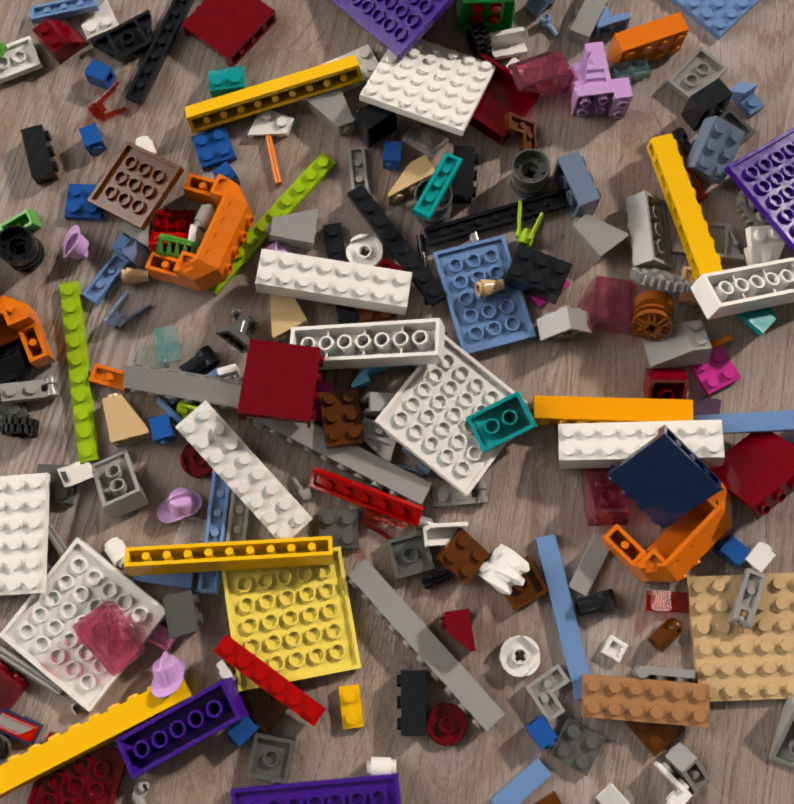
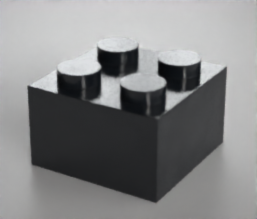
(706, 103)
(374, 124)

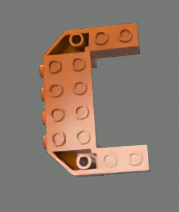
(220, 243)
(23, 323)
(678, 546)

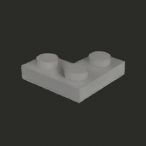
(543, 689)

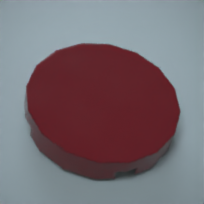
(194, 463)
(446, 724)

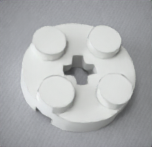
(366, 242)
(531, 655)

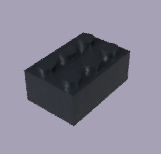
(537, 274)

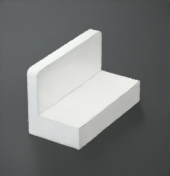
(508, 43)
(440, 533)

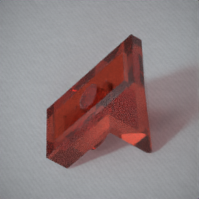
(666, 601)

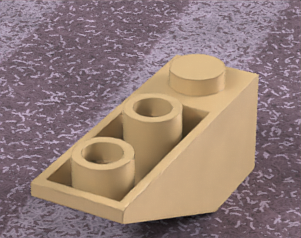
(413, 174)

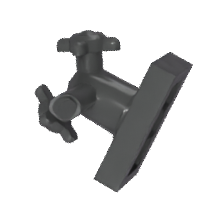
(236, 332)

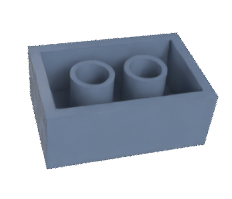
(714, 149)
(577, 184)

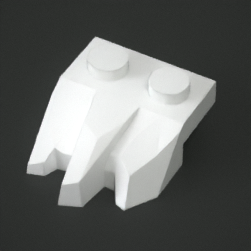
(763, 245)
(504, 569)

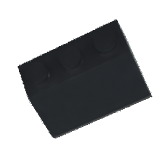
(13, 362)

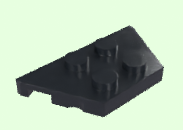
(127, 38)

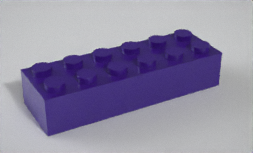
(181, 727)

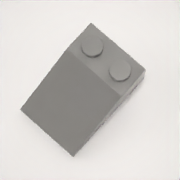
(683, 347)
(118, 485)
(783, 743)

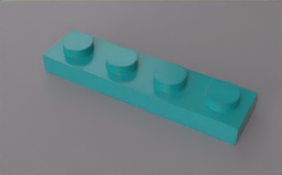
(437, 186)

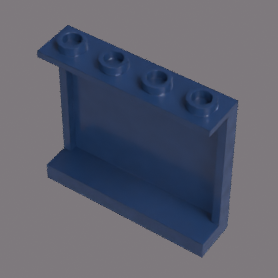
(665, 478)

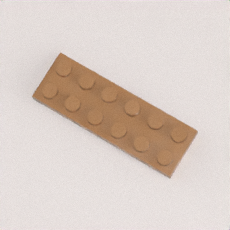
(645, 700)

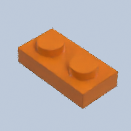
(107, 377)

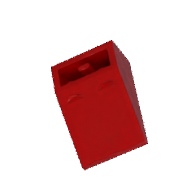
(173, 223)

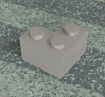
(564, 323)

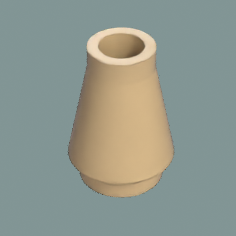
(134, 276)
(488, 287)

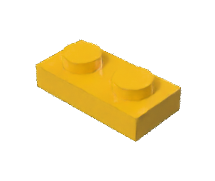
(351, 706)

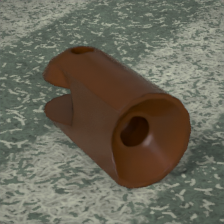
(666, 634)

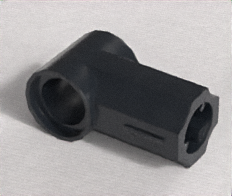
(682, 139)
(204, 360)
(601, 601)

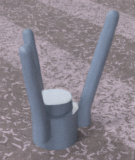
(113, 318)
(422, 468)

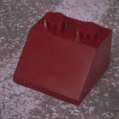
(59, 39)
(665, 383)
(459, 627)

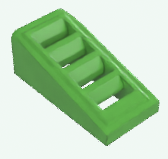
(28, 216)
(169, 252)

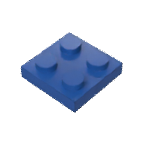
(213, 148)
(77, 205)

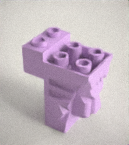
(594, 89)

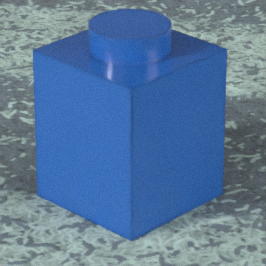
(100, 74)
(92, 139)
(392, 155)
(227, 171)
(162, 429)
(732, 550)
(242, 731)
(541, 732)

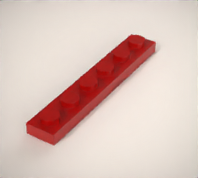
(366, 496)
(269, 680)

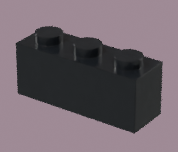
(40, 154)
(462, 183)
(412, 703)

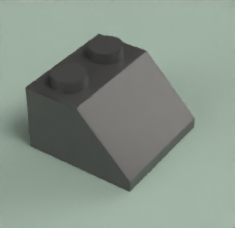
(182, 612)

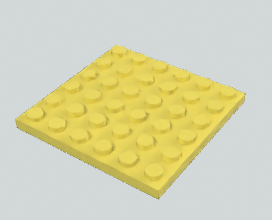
(293, 619)

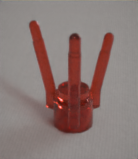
(98, 109)
(701, 194)
(372, 518)

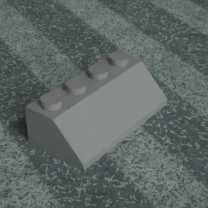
(648, 231)

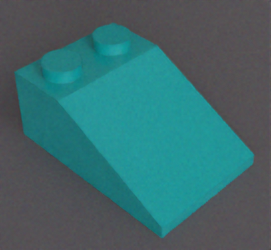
(502, 422)

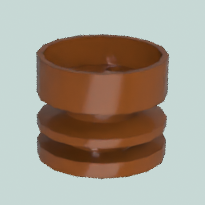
(653, 315)

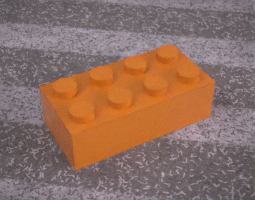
(649, 40)

